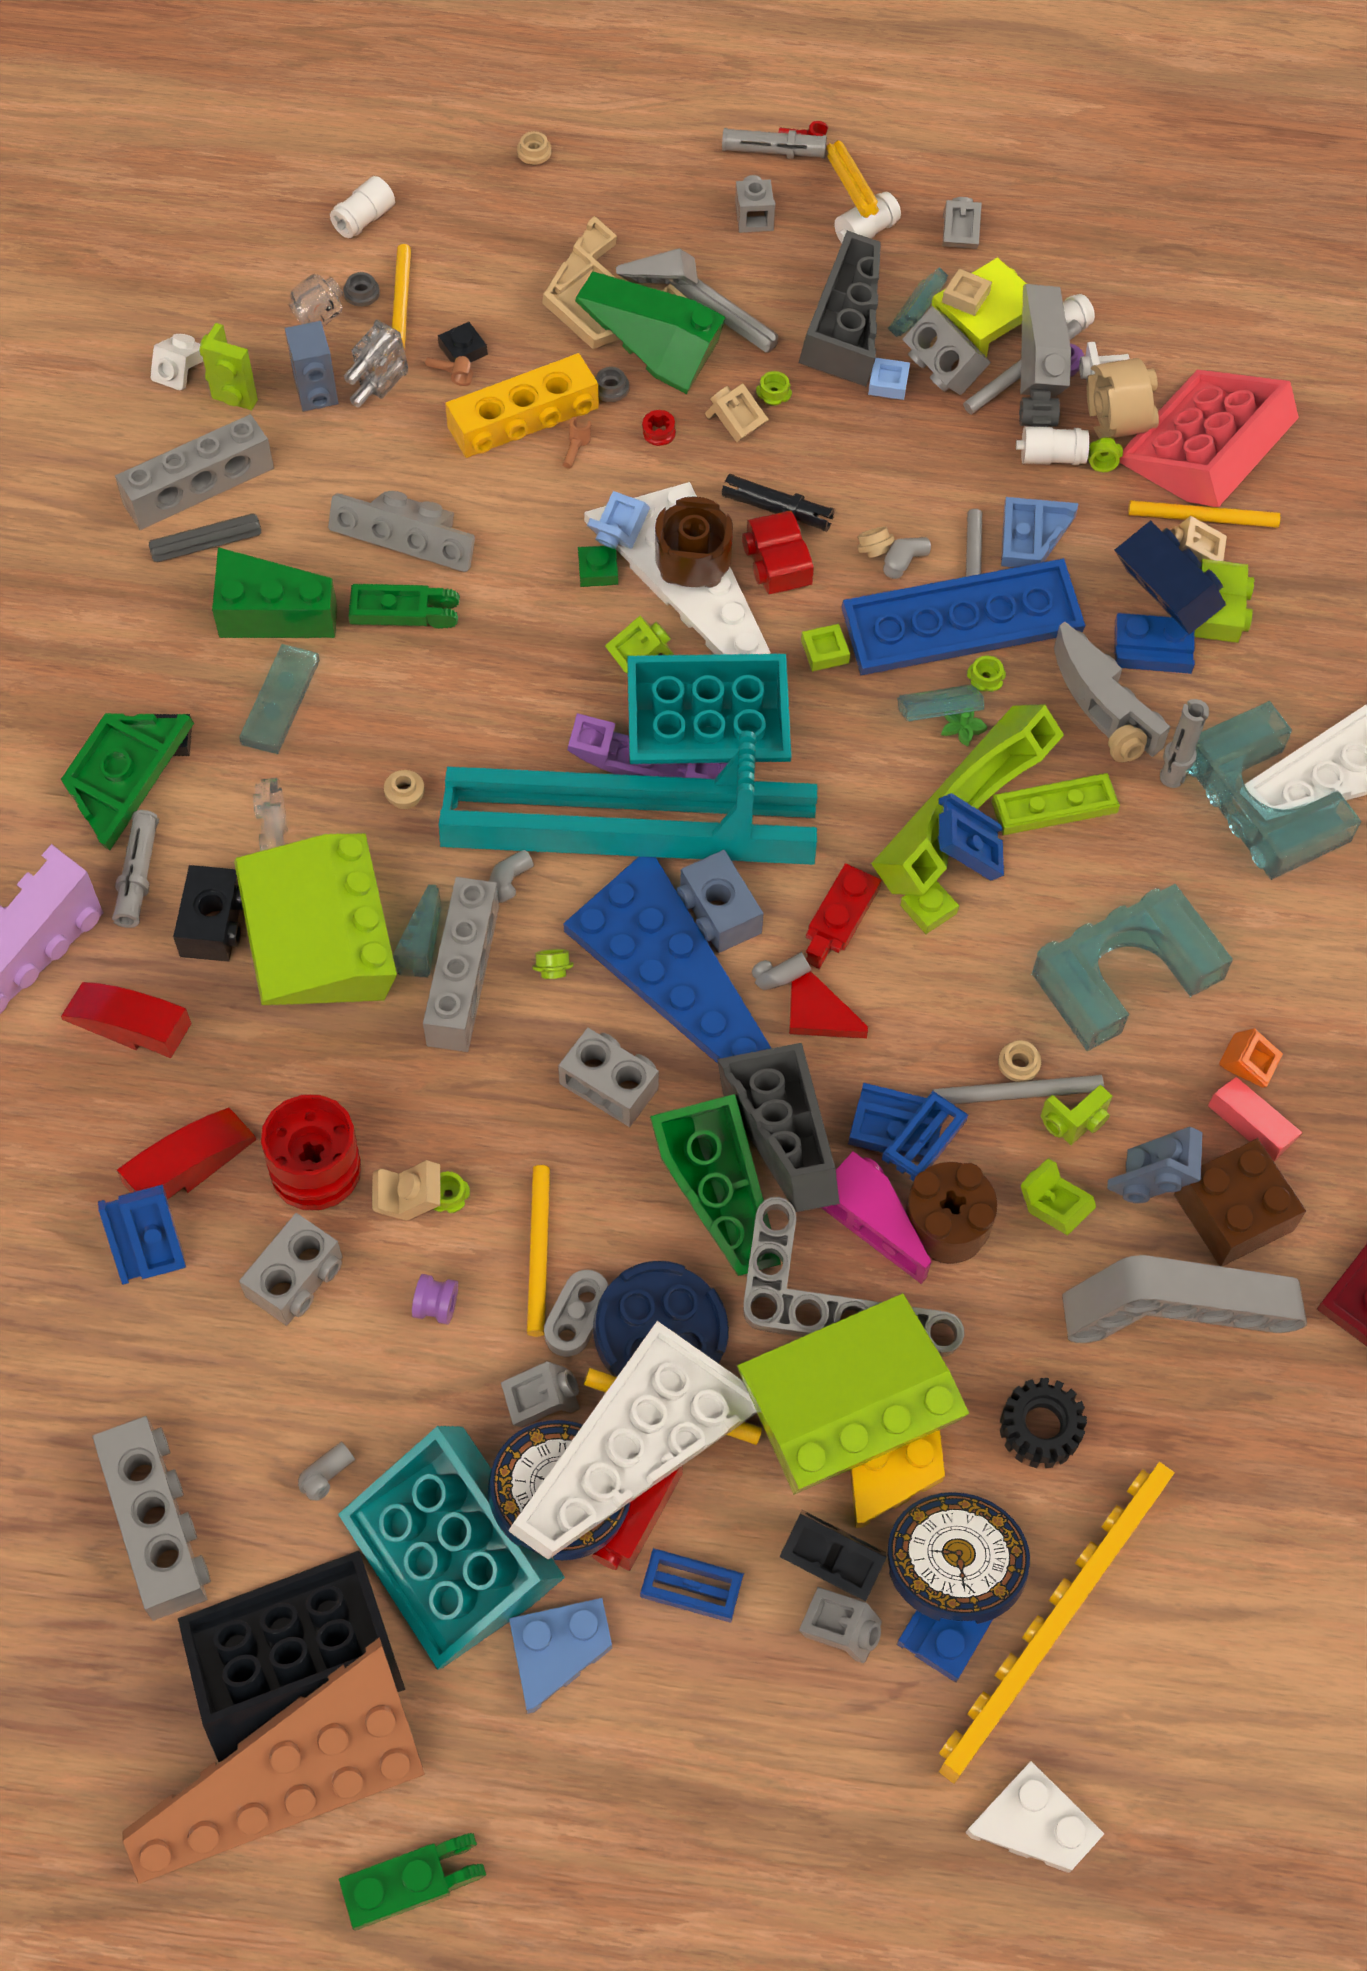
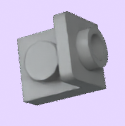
(961, 223)
(540, 1393)
(842, 1624)

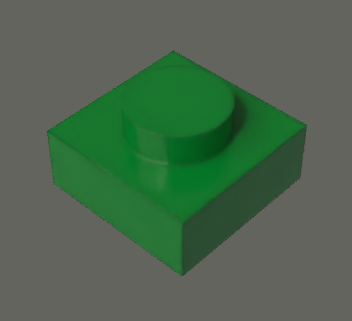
(597, 566)

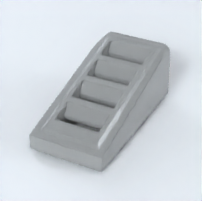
(664, 268)

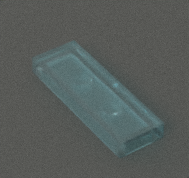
(279, 699)

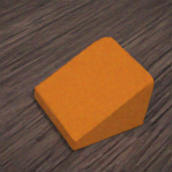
(1251, 1057)

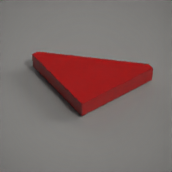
(820, 1012)

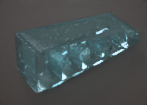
(417, 945)

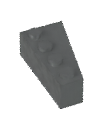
(845, 320)
(784, 1121)

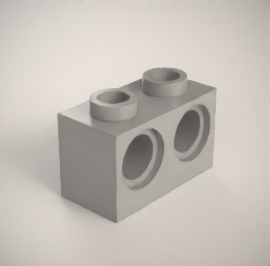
(949, 347)
(601, 1083)
(282, 1265)

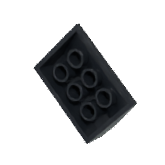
(279, 1645)

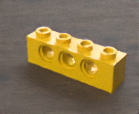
(522, 405)

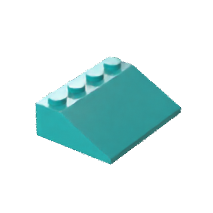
(702, 703)
(441, 1549)

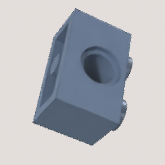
(311, 365)
(719, 880)

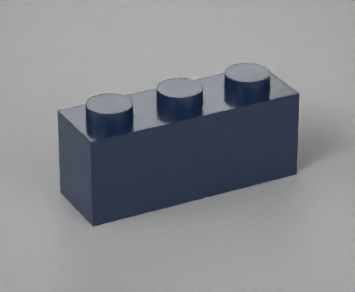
(1171, 576)

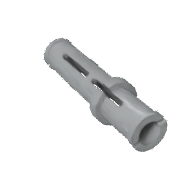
(775, 143)
(1181, 752)
(133, 882)

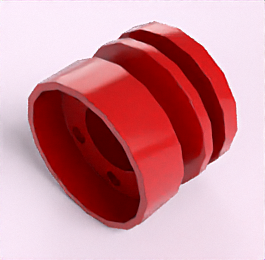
(308, 1132)

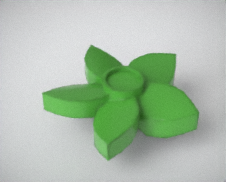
(964, 725)

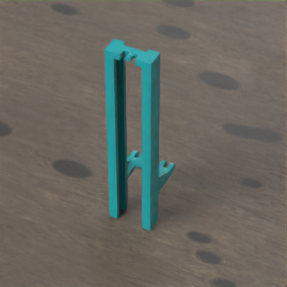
(729, 793)

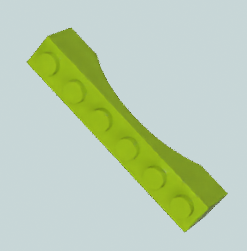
(1013, 745)

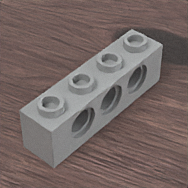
(195, 472)
(461, 964)
(120, 1453)

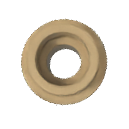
(534, 148)
(875, 541)
(1127, 743)
(407, 797)
(1019, 1050)

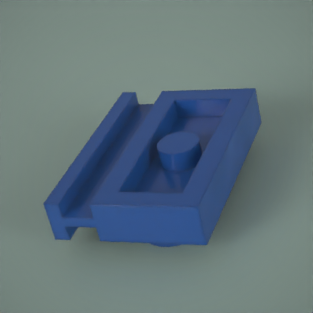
(1153, 644)
(970, 837)
(883, 1115)
(142, 1234)
(943, 1643)

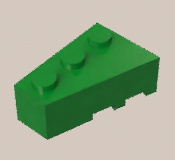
(271, 599)

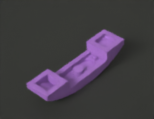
(608, 750)

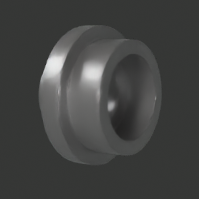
(361, 289)
(612, 384)

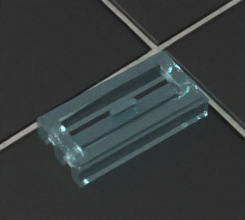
(918, 302)
(940, 702)

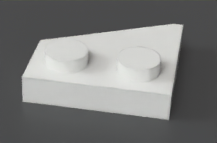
(1037, 1822)

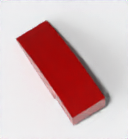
(128, 1017)
(188, 1154)

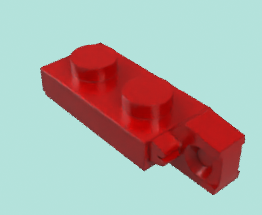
(840, 913)

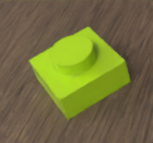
(825, 647)
(930, 909)

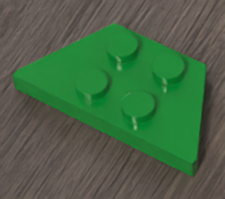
(121, 767)

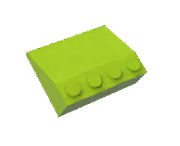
(316, 922)
(851, 1392)

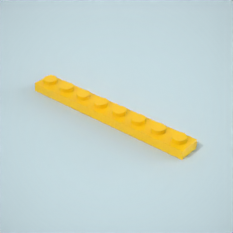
(1043, 1633)

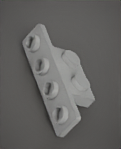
(404, 526)

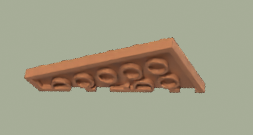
(300, 1764)

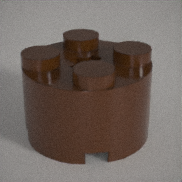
(693, 543)
(950, 1190)

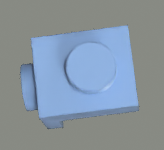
(620, 521)

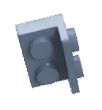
(1160, 1166)

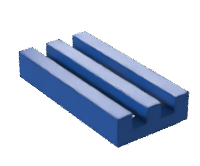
(905, 1164)
(685, 1602)

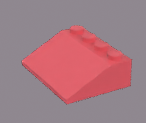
(1212, 434)

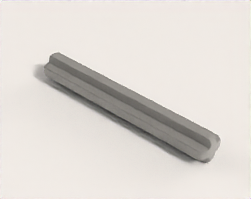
(734, 316)

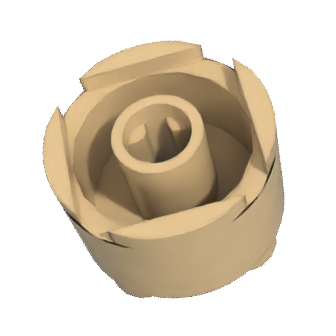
(1122, 398)

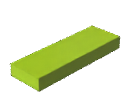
(1055, 804)

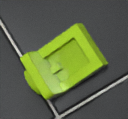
(1087, 1115)
(1056, 1199)

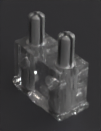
(378, 363)

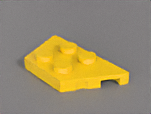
(896, 1477)

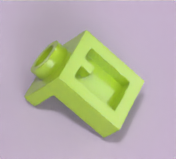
(639, 640)

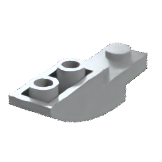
(1095, 687)

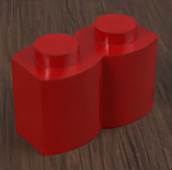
(778, 552)

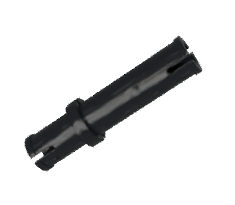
(778, 502)

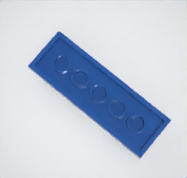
(961, 616)

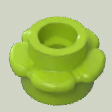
(774, 388)
(1104, 454)
(990, 667)
(552, 963)
(459, 1189)

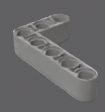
(1181, 1292)
(788, 1300)

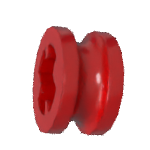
(659, 418)

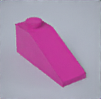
(877, 1216)

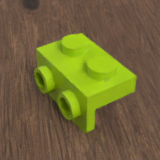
(227, 370)

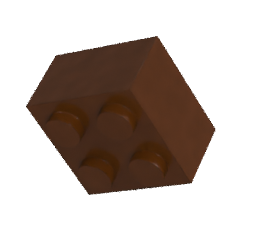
(1241, 1203)

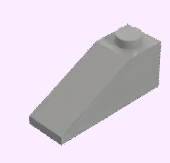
(1044, 341)

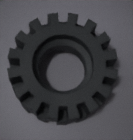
(1059, 1402)

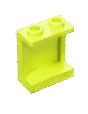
(998, 312)

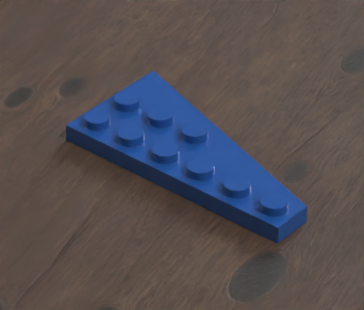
(658, 951)

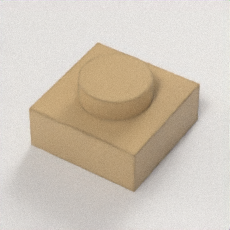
(966, 292)

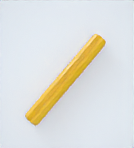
(852, 179)

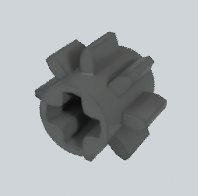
(1039, 409)

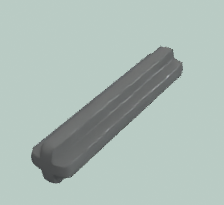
(204, 537)

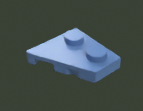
(1033, 529)
(557, 1646)

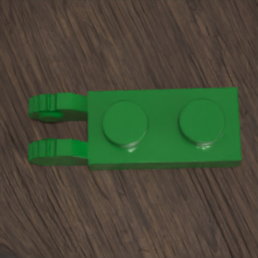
(403, 605)
(406, 1882)

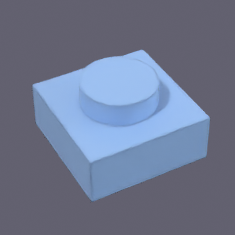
(889, 378)

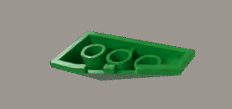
(661, 328)
(715, 1170)

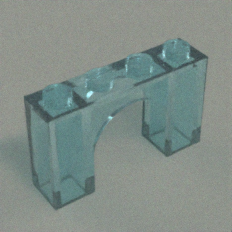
(1275, 837)
(1158, 923)

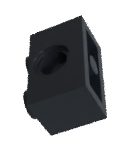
(202, 935)

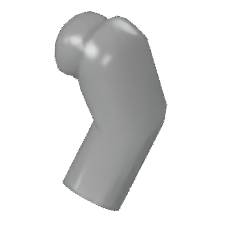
(901, 554)
(506, 870)
(771, 977)
(315, 1478)

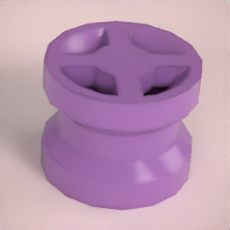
(435, 1299)

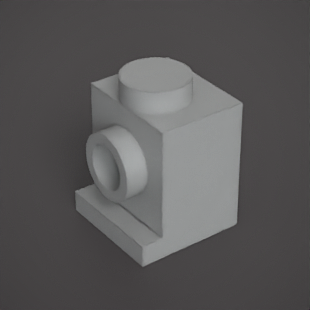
(754, 195)

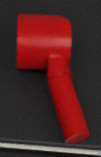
(816, 128)

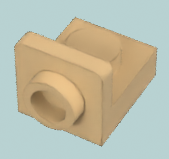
(737, 411)
(1200, 539)
(408, 1192)

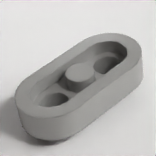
(574, 1314)

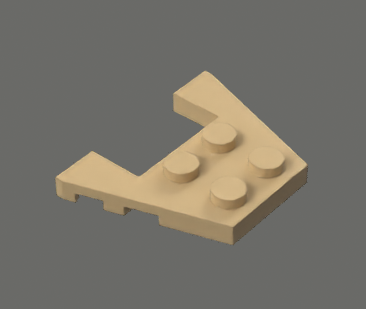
(572, 276)

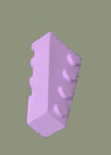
(44, 921)

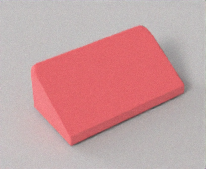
(1254, 1117)

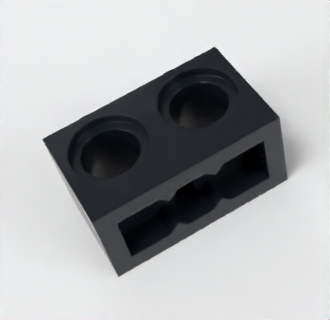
(833, 1555)

